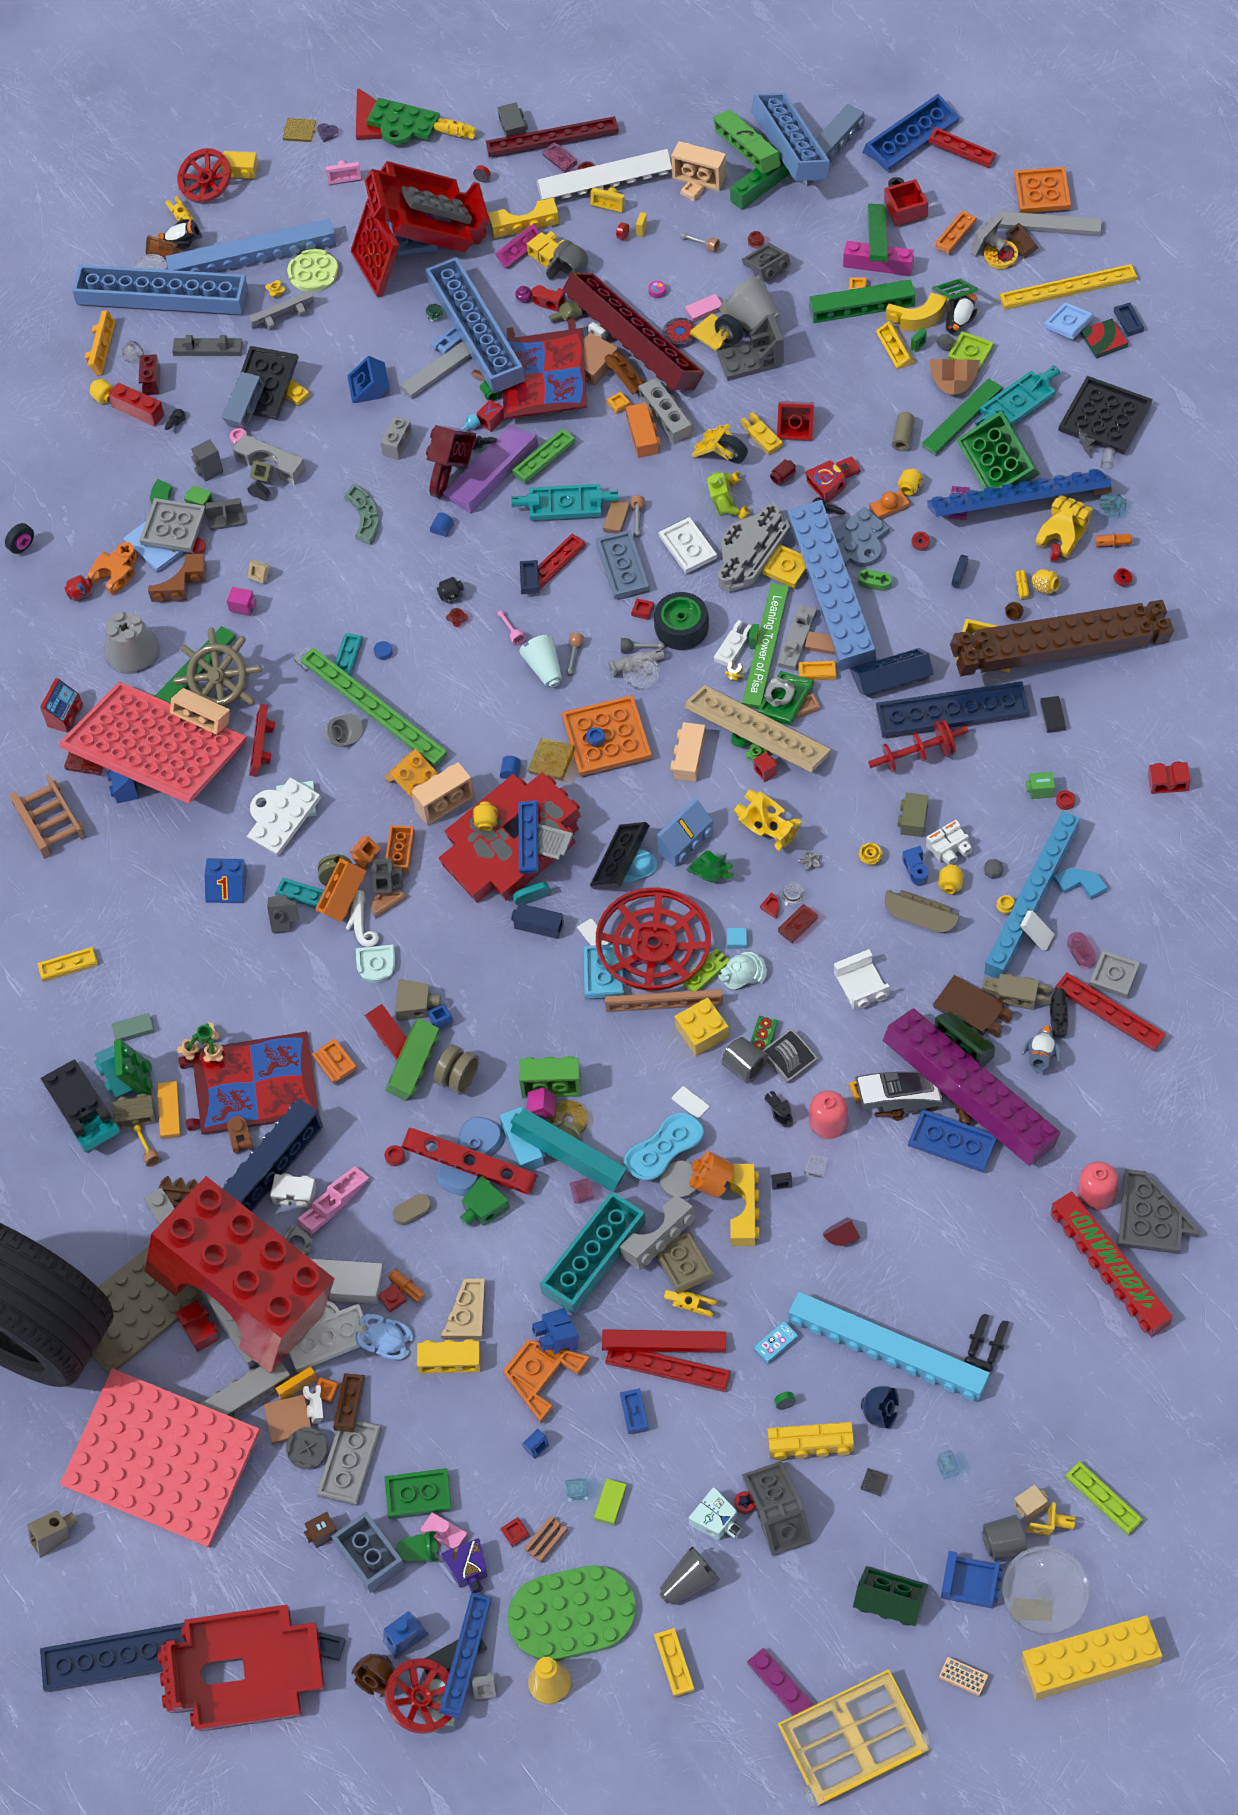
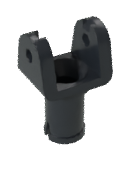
(780, 1110)

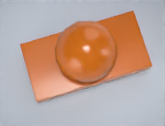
(889, 504)

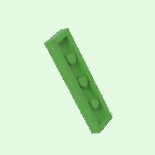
(543, 456)

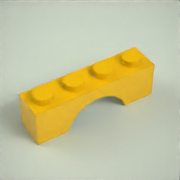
(506, 224)
(743, 1226)

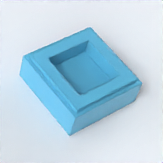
(736, 938)

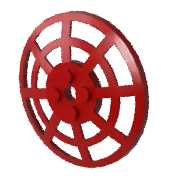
(653, 931)

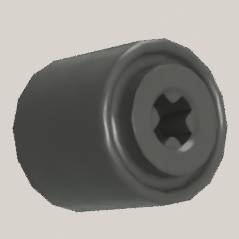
(744, 1059)
(1004, 1538)

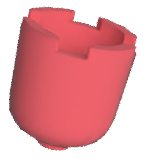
(828, 1114)
(1098, 1185)

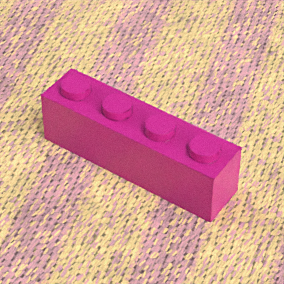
(899, 260)

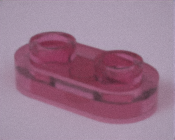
(1081, 951)

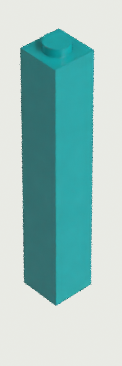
(567, 1149)

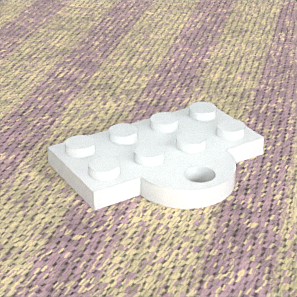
(281, 815)
(329, 1337)

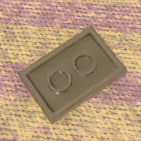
(684, 1263)

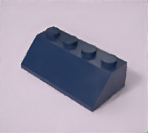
(892, 671)

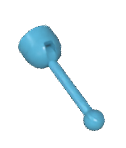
(471, 422)

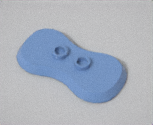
(476, 1134)

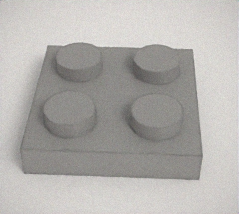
(1114, 974)

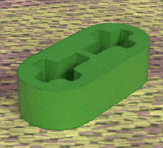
(874, 580)

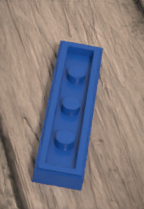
(528, 837)

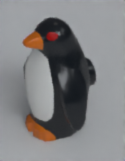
(182, 233)
(960, 312)

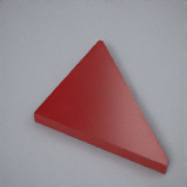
(363, 108)

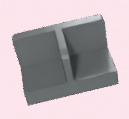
(225, 514)

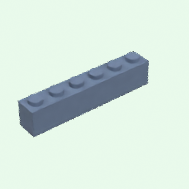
(839, 132)

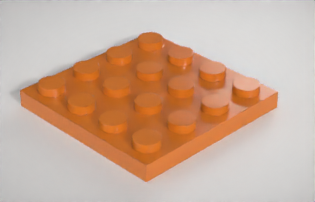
(623, 730)

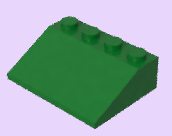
(997, 453)

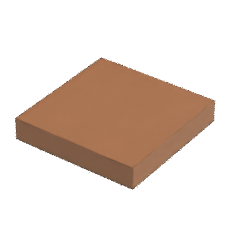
(286, 1417)

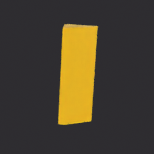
(895, 345)

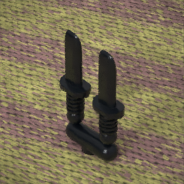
(977, 1338)

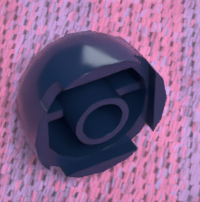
(879, 1406)

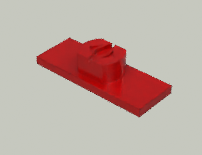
(387, 1029)

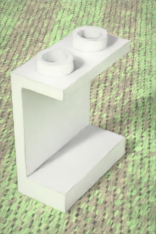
(860, 980)

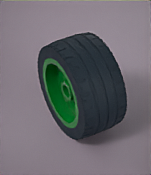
(681, 620)

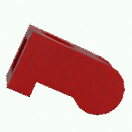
(548, 298)

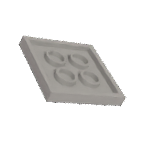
(172, 525)

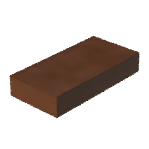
(1022, 240)

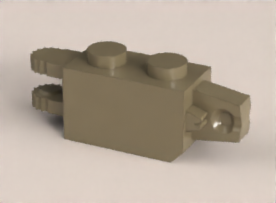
(1018, 991)

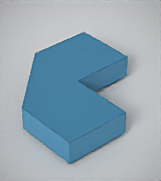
(1074, 877)

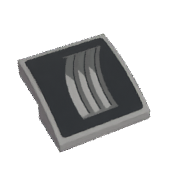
(789, 1055)

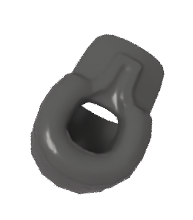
(567, 259)

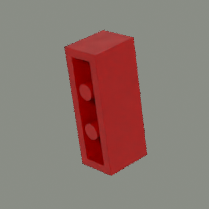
(136, 404)

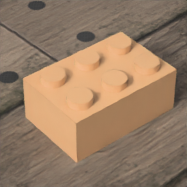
(699, 165)
(442, 793)

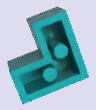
(106, 1066)

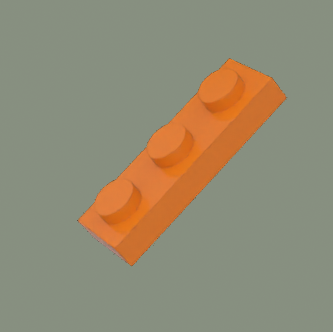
(955, 232)

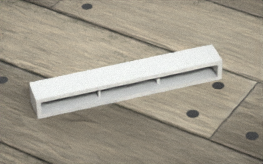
(605, 174)

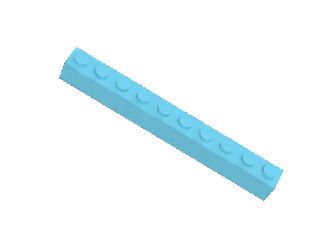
(888, 1347)

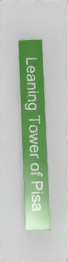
(765, 645)

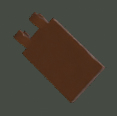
(973, 1006)

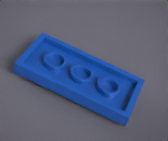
(952, 1140)

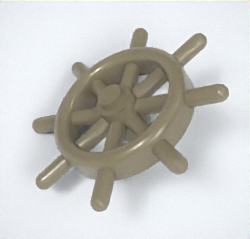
(218, 673)

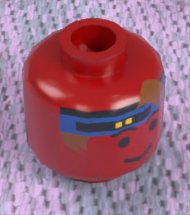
(78, 588)

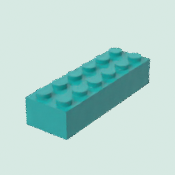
(592, 1253)

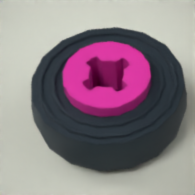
(19, 538)

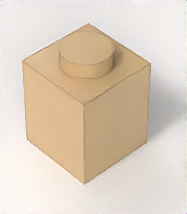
(1030, 1502)

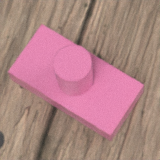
(343, 172)
(447, 1533)

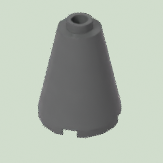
(688, 1578)

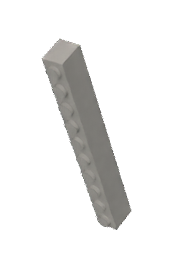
(160, 1208)

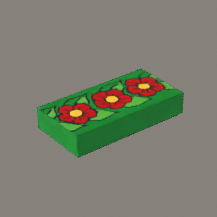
(764, 1032)

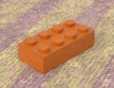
(400, 846)

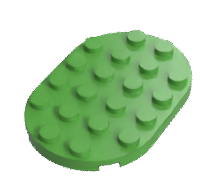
(571, 1613)

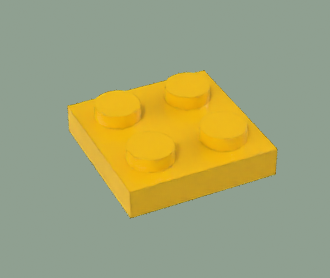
(785, 566)

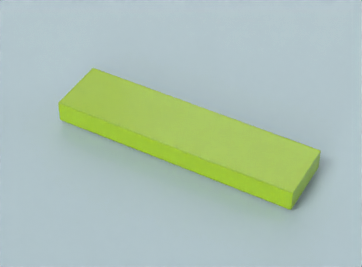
(1104, 1498)

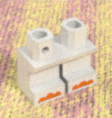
(947, 842)

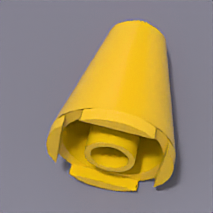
(549, 1681)

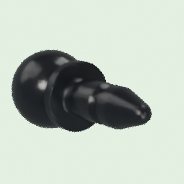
(175, 418)
(479, 441)
(831, 508)

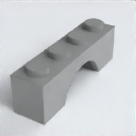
(289, 466)
(641, 1249)

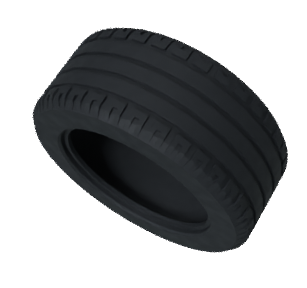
(47, 1312)

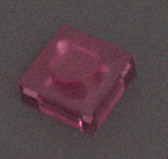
(581, 1190)

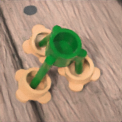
(205, 1035)

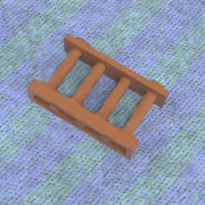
(29, 816)

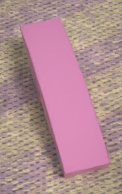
(332, 1201)

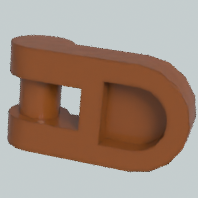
(238, 1127)

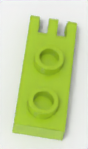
(708, 972)

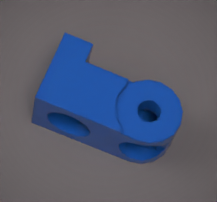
(914, 866)

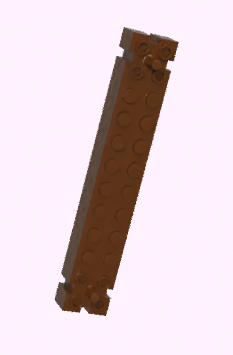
(1061, 637)

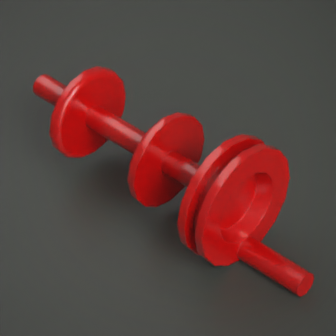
(944, 738)

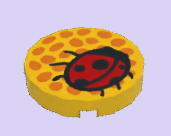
(1002, 259)

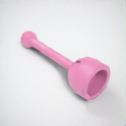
(516, 636)

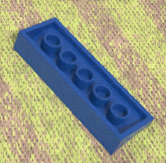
(910, 132)

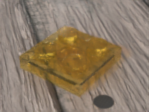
(551, 758)

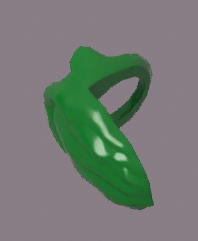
(418, 1547)

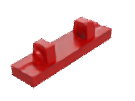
(258, 755)

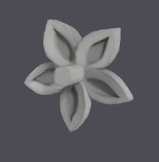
(810, 860)

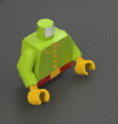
(722, 494)

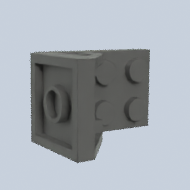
(759, 355)
(778, 1508)

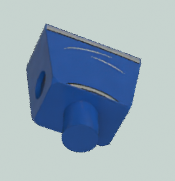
(403, 1634)

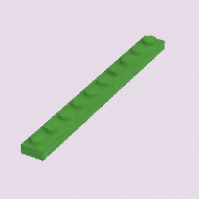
(373, 707)

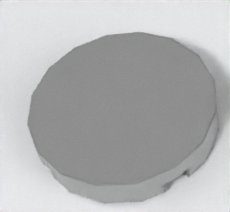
(676, 1179)

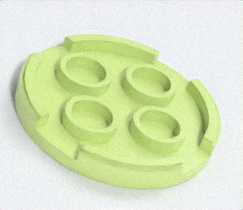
(313, 270)

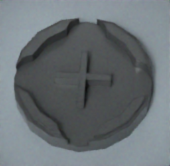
(307, 1448)

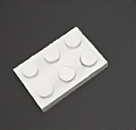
(687, 545)

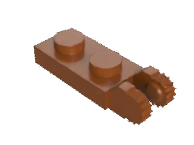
(624, 371)

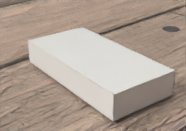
(1037, 930)

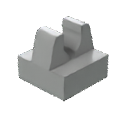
(484, 1686)

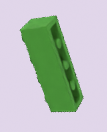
(411, 1059)

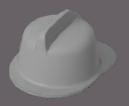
(343, 730)

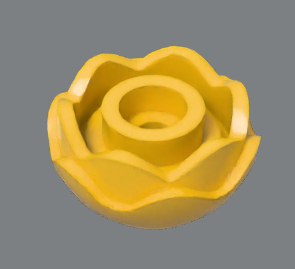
(870, 848)

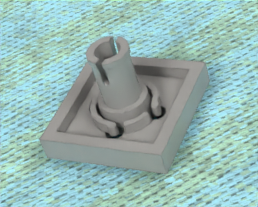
(988, 235)

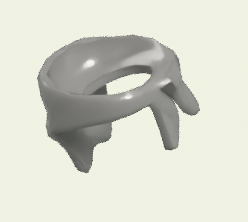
(777, 682)
(297, 1231)

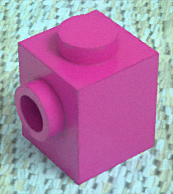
(241, 601)
(541, 1103)

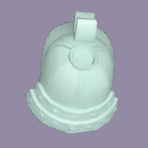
(743, 969)

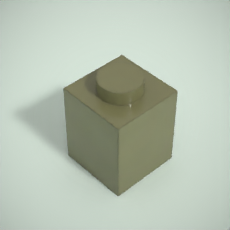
(262, 471)

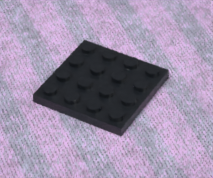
(1105, 414)

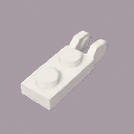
(732, 644)

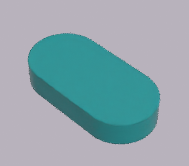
(531, 893)

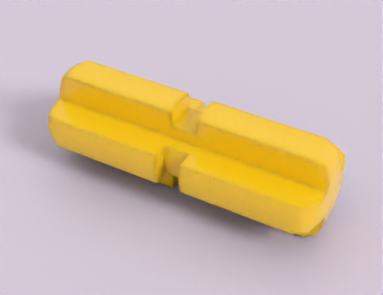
(1022, 584)

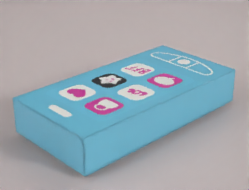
(775, 1342)

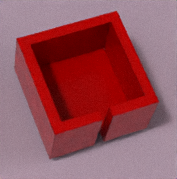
(906, 202)

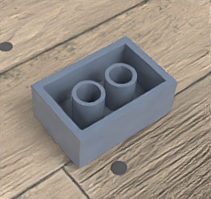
(368, 1552)

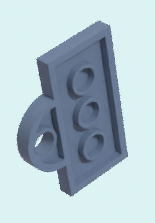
(861, 536)

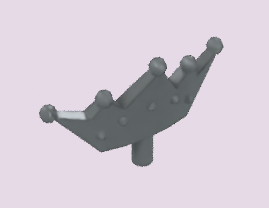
(1086, 442)

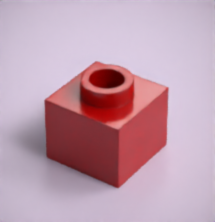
(765, 766)

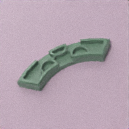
(368, 512)

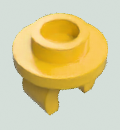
(734, 674)

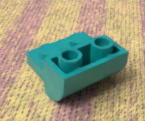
(96, 1132)

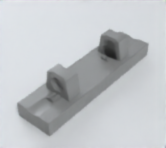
(296, 303)
(797, 637)

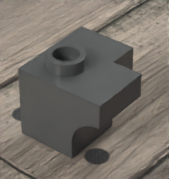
(385, 876)
(281, 913)

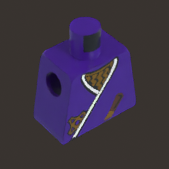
(467, 1565)

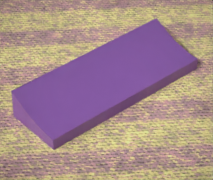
(491, 468)

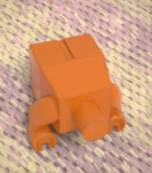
(363, 851)

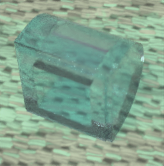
(948, 1464)
(576, 1489)

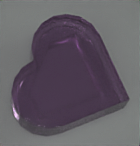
(327, 131)

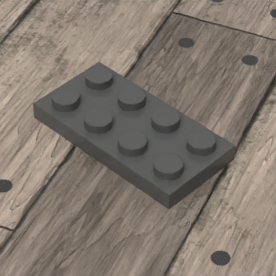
(435, 204)

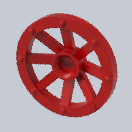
(206, 176)
(417, 1690)

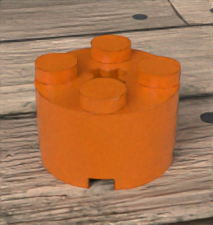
(711, 1174)

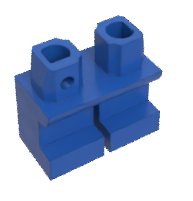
(558, 1331)

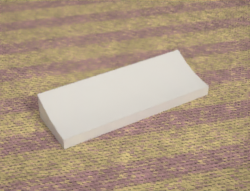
(353, 1280)

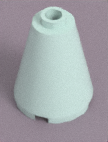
(543, 659)

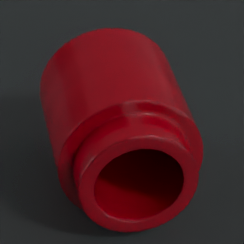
(783, 472)

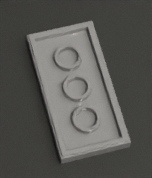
(349, 1463)

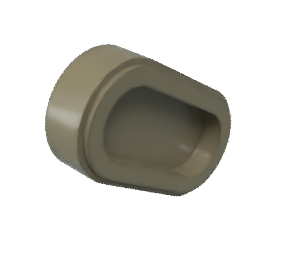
(411, 1209)

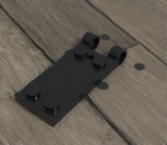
(74, 1096)

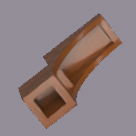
(176, 587)

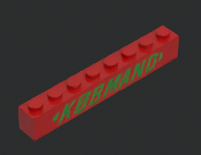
(1111, 1264)

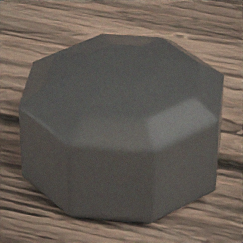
(945, 342)
(993, 868)

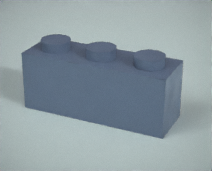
(243, 400)

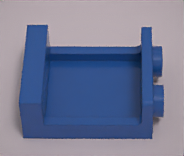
(971, 1581)

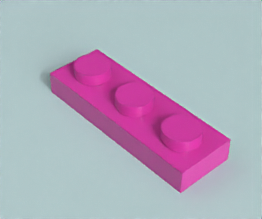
(517, 246)

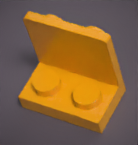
(411, 772)

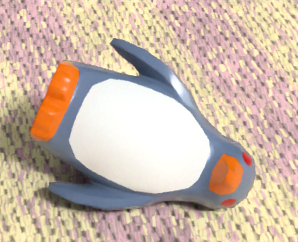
(1042, 1049)

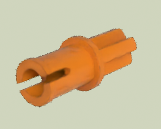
(1114, 539)
(406, 1285)

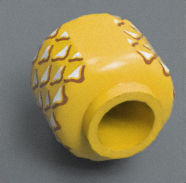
(1045, 581)

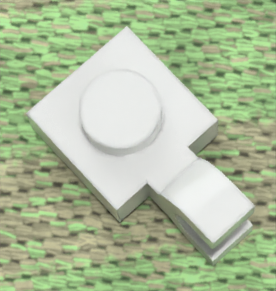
(314, 1409)

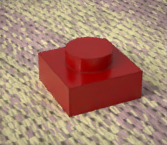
(392, 1298)

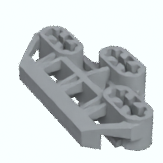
(747, 544)

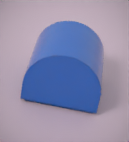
(442, 524)
(510, 766)
(440, 1016)
(535, 1443)

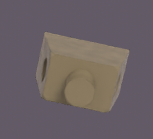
(414, 1000)
(50, 1531)

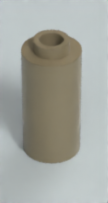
(903, 431)

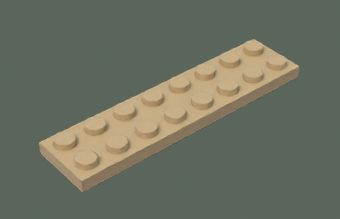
(757, 728)

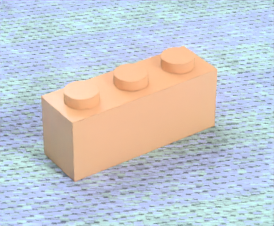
(199, 711)
(688, 751)

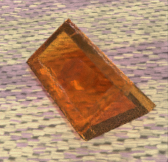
(161, 247)

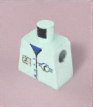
(715, 1516)

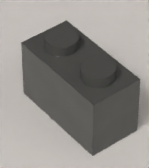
(511, 119)
(206, 460)

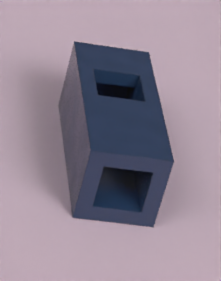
(537, 920)

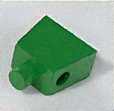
(483, 1203)

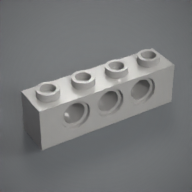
(665, 410)

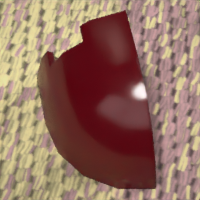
(841, 1233)

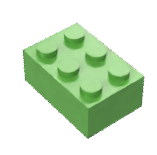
(557, 1075)

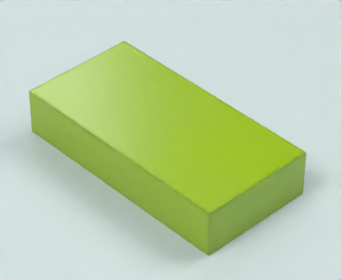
(610, 1502)

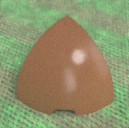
(954, 375)

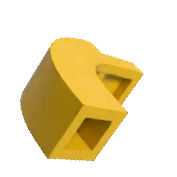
(920, 317)

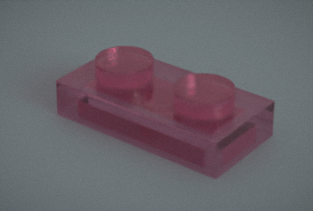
(559, 157)

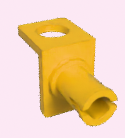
(1053, 1520)

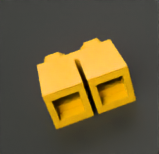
(542, 247)

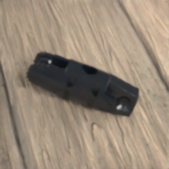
(1059, 1013)

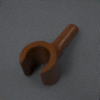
(895, 1114)

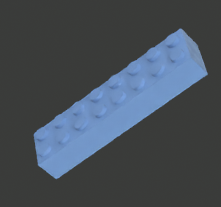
(790, 137)

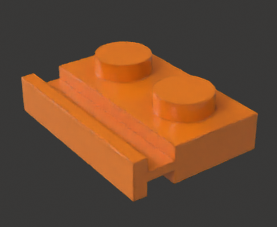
(334, 1061)

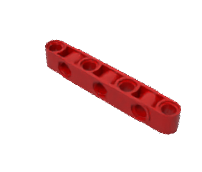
(454, 1155)

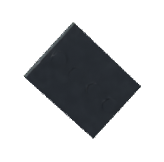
(276, 372)

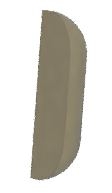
(920, 911)

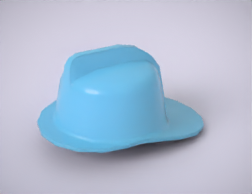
(642, 866)

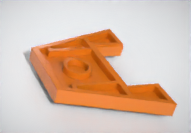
(533, 1369)

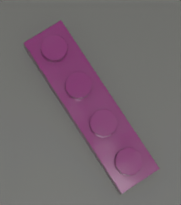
(779, 1682)

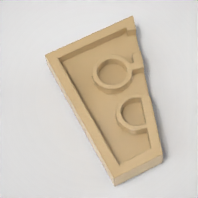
(468, 1312)

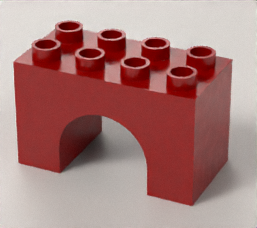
(242, 1265)

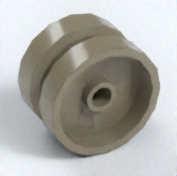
(456, 1069)

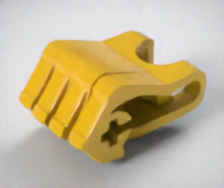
(1067, 524)

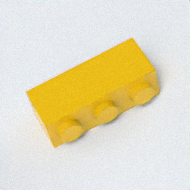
(448, 1356)

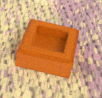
(328, 1390)

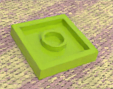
(971, 348)

